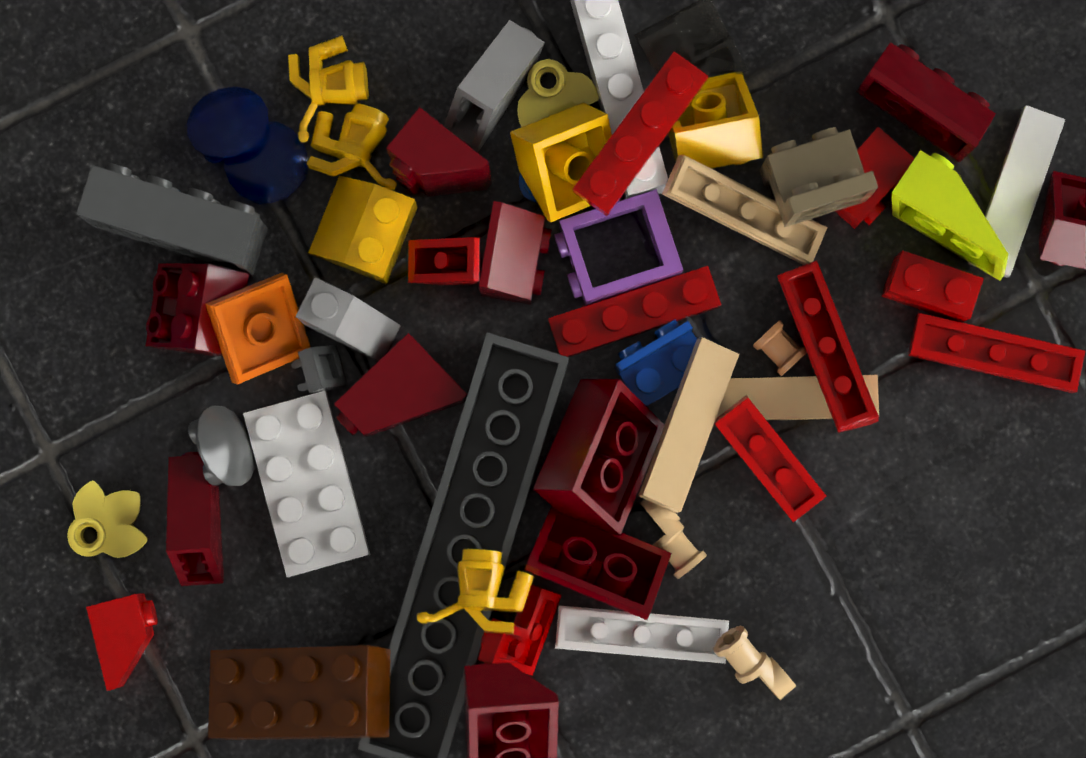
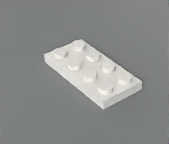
(306, 484)

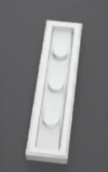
(1022, 178)
(630, 635)

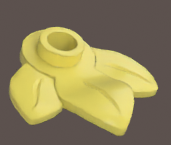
(569, 91)
(110, 517)

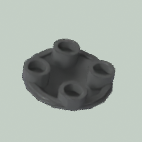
(223, 446)

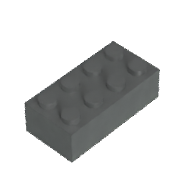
(171, 219)

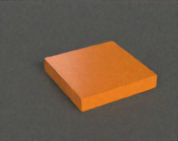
(258, 328)

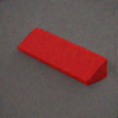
(828, 347)

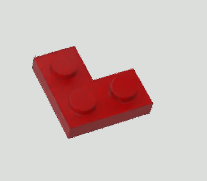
(529, 635)

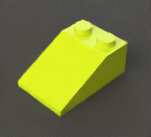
(942, 208)

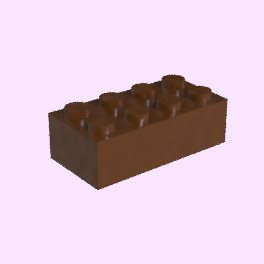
(299, 693)

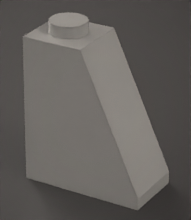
(492, 84)
(347, 320)

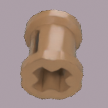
(780, 348)

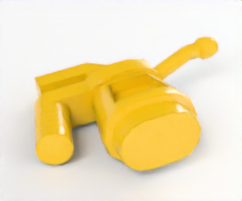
(334, 84)
(359, 137)
(479, 584)

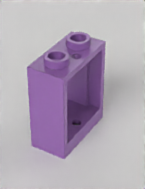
(660, 235)

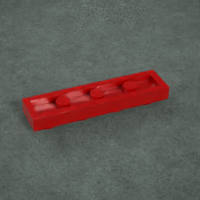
(640, 133)
(634, 312)
(996, 353)

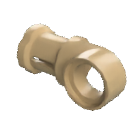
(684, 554)
(751, 663)

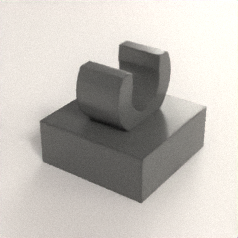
(320, 368)

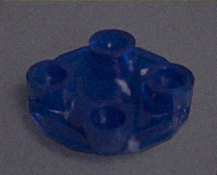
(228, 123)
(272, 170)

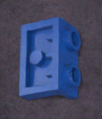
(659, 366)

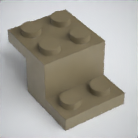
(817, 176)

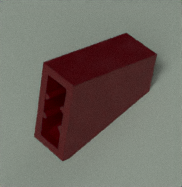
(398, 391)
(193, 523)

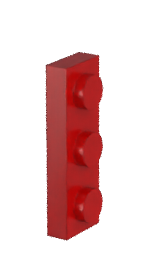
(769, 458)

